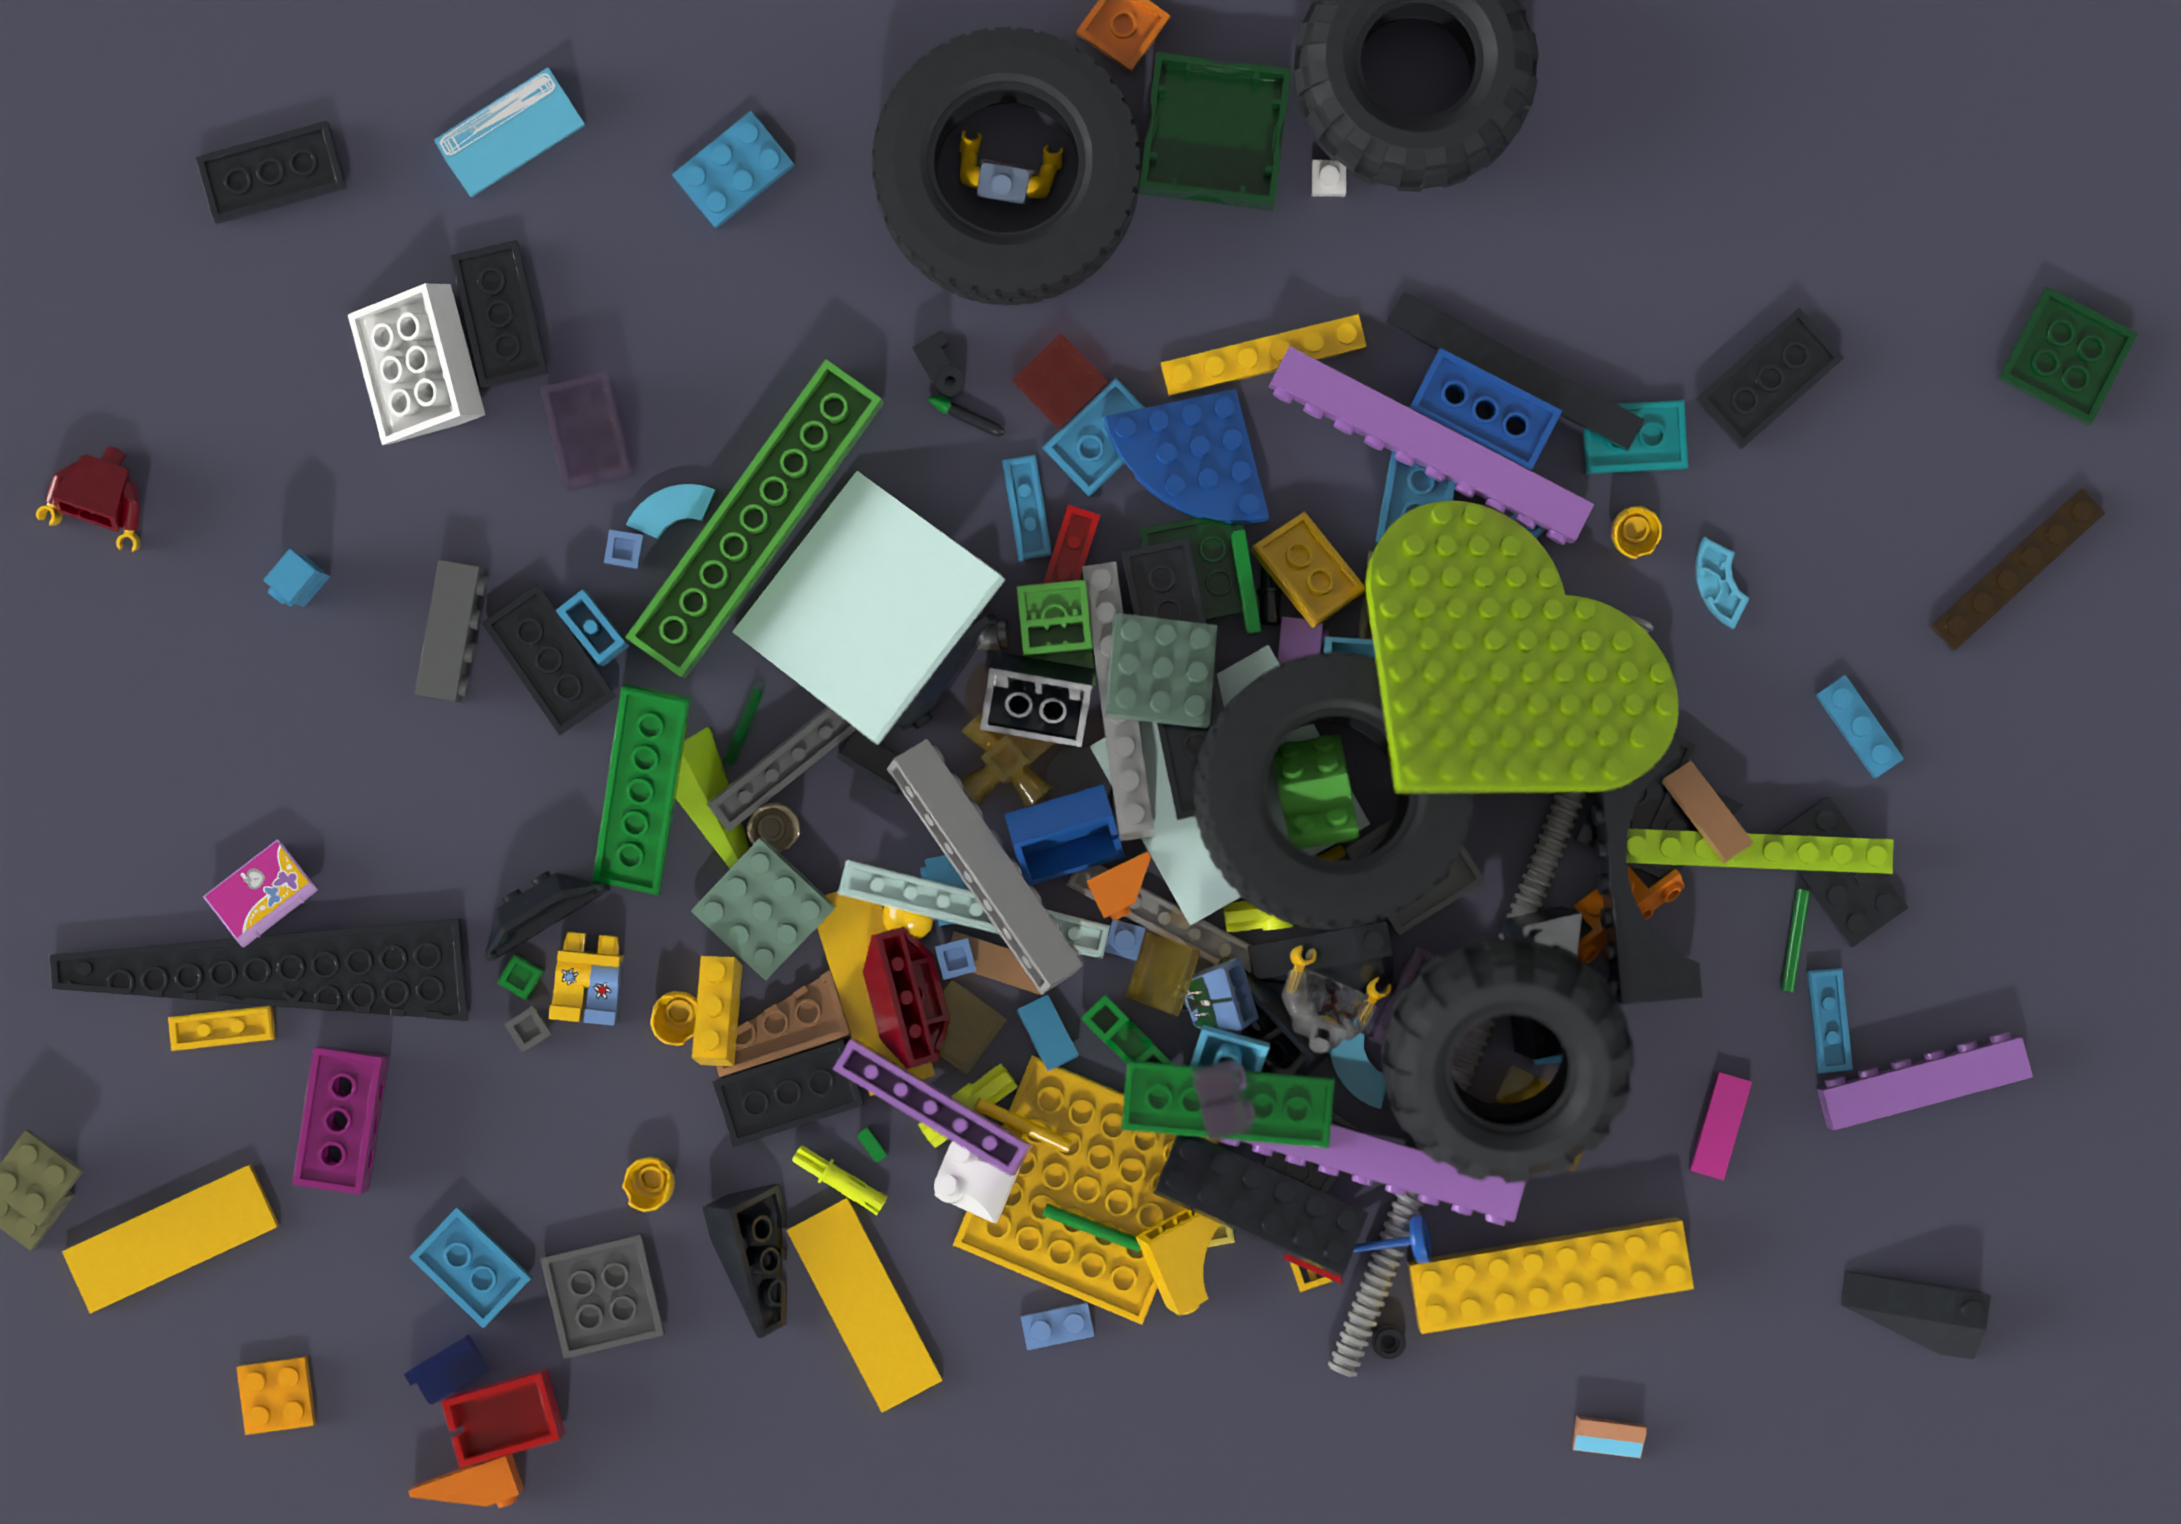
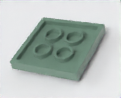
(1161, 670)
(763, 908)

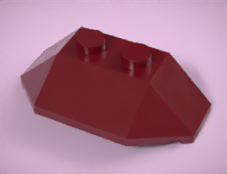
(906, 997)

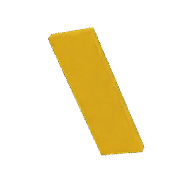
(846, 943)
(170, 1238)
(864, 1305)

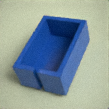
(1064, 835)

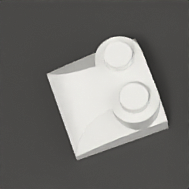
(973, 1183)

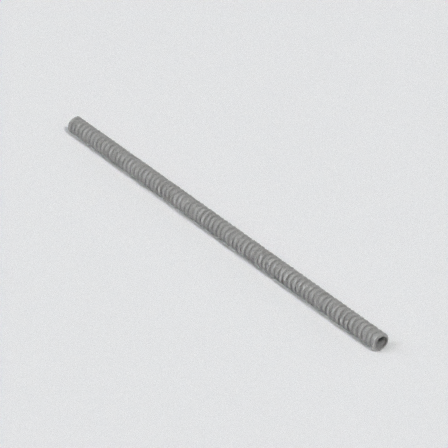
(1462, 1069)

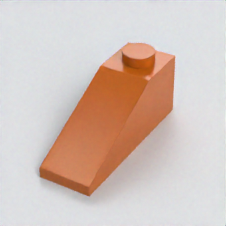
(476, 1484)

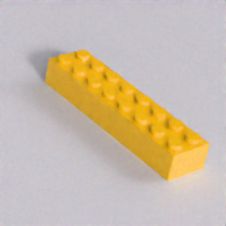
(1550, 1275)

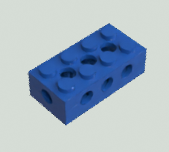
(1502, 398)

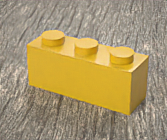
(717, 1011)

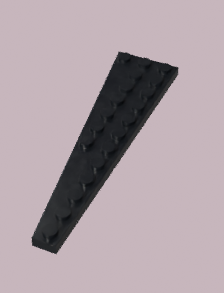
(359, 970)

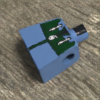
(1221, 997)

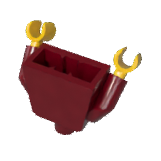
(96, 493)

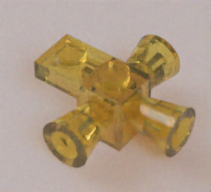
(1005, 761)

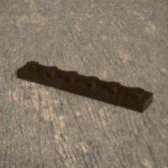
(2017, 569)

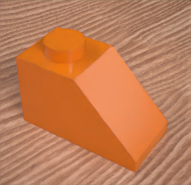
(1119, 886)

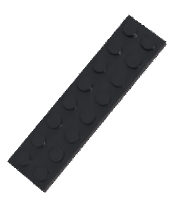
(1166, 587)

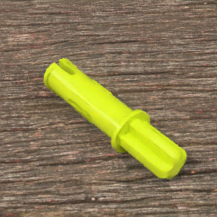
(840, 1180)

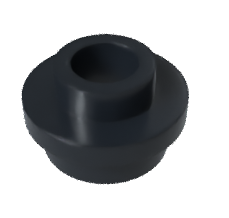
(1388, 1352)

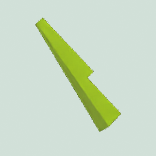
(699, 783)

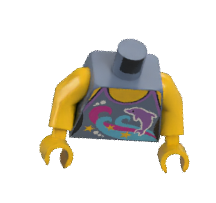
(1006, 180)

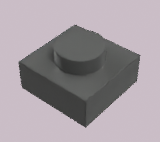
(528, 1029)

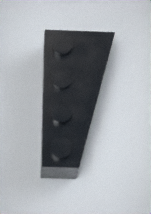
(1548, 927)

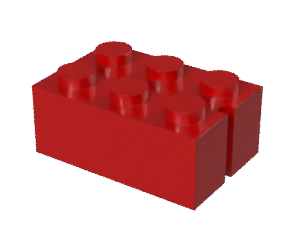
(503, 1417)

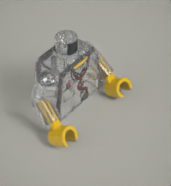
(1325, 1008)

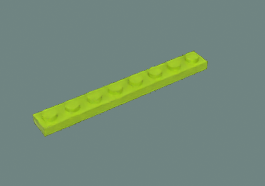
(1766, 852)

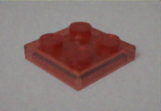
(1060, 381)

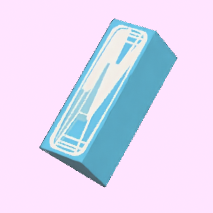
(509, 132)

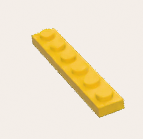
(1261, 355)

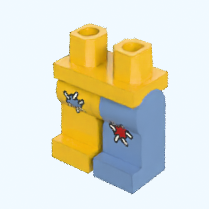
(592, 970)

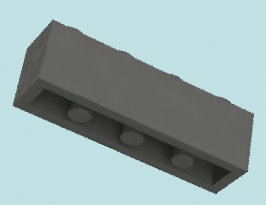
(450, 631)

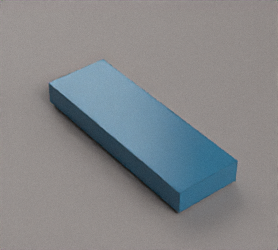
(1027, 508)
(1829, 1020)

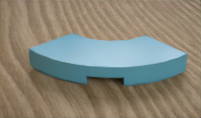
(670, 506)
(1717, 583)
(1357, 1072)

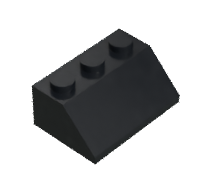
(1037, 699)

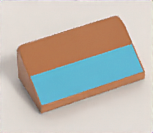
(1609, 1436)

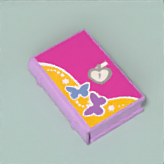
(260, 893)

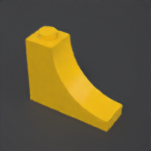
(1176, 1258)

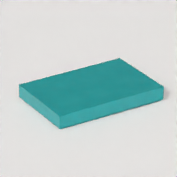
(1657, 446)

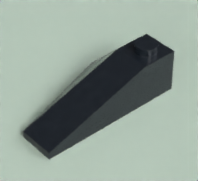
(1288, 1050)
(749, 1243)

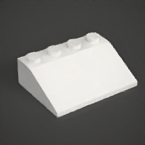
(416, 363)

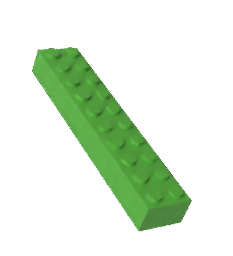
(755, 519)

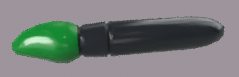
(944, 405)

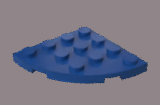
(1193, 456)

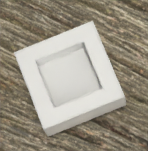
(1328, 178)

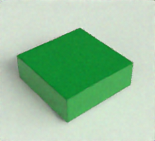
(520, 976)
(872, 1144)

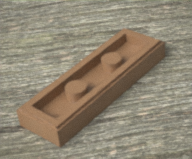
(1707, 812)
(997, 963)

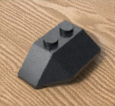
(537, 909)

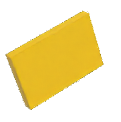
(1308, 570)

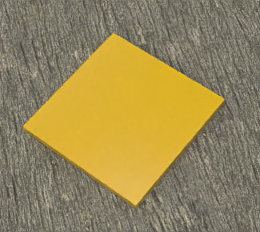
(1101, 1177)

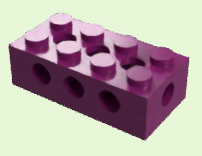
(319, 1128)

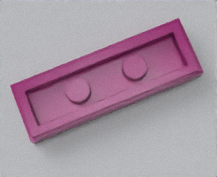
(1720, 1125)

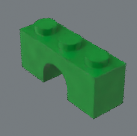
(1121, 1033)

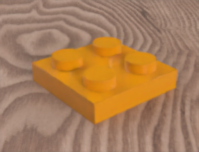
(276, 1395)

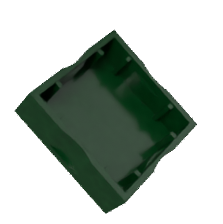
(1215, 131)

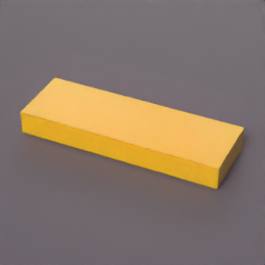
(221, 1028)

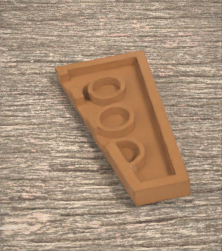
(792, 1026)

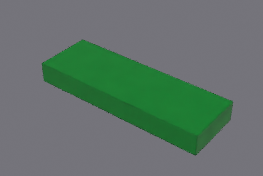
(1245, 582)

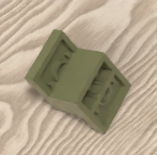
(34, 1188)

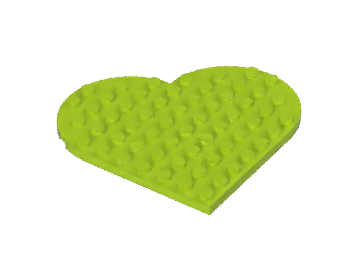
(1499, 671)

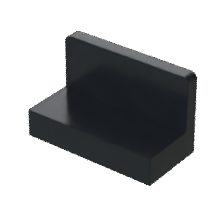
(869, 760)

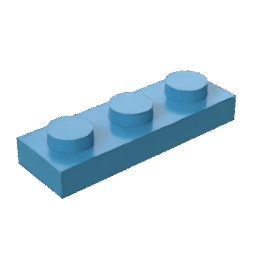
(1859, 726)

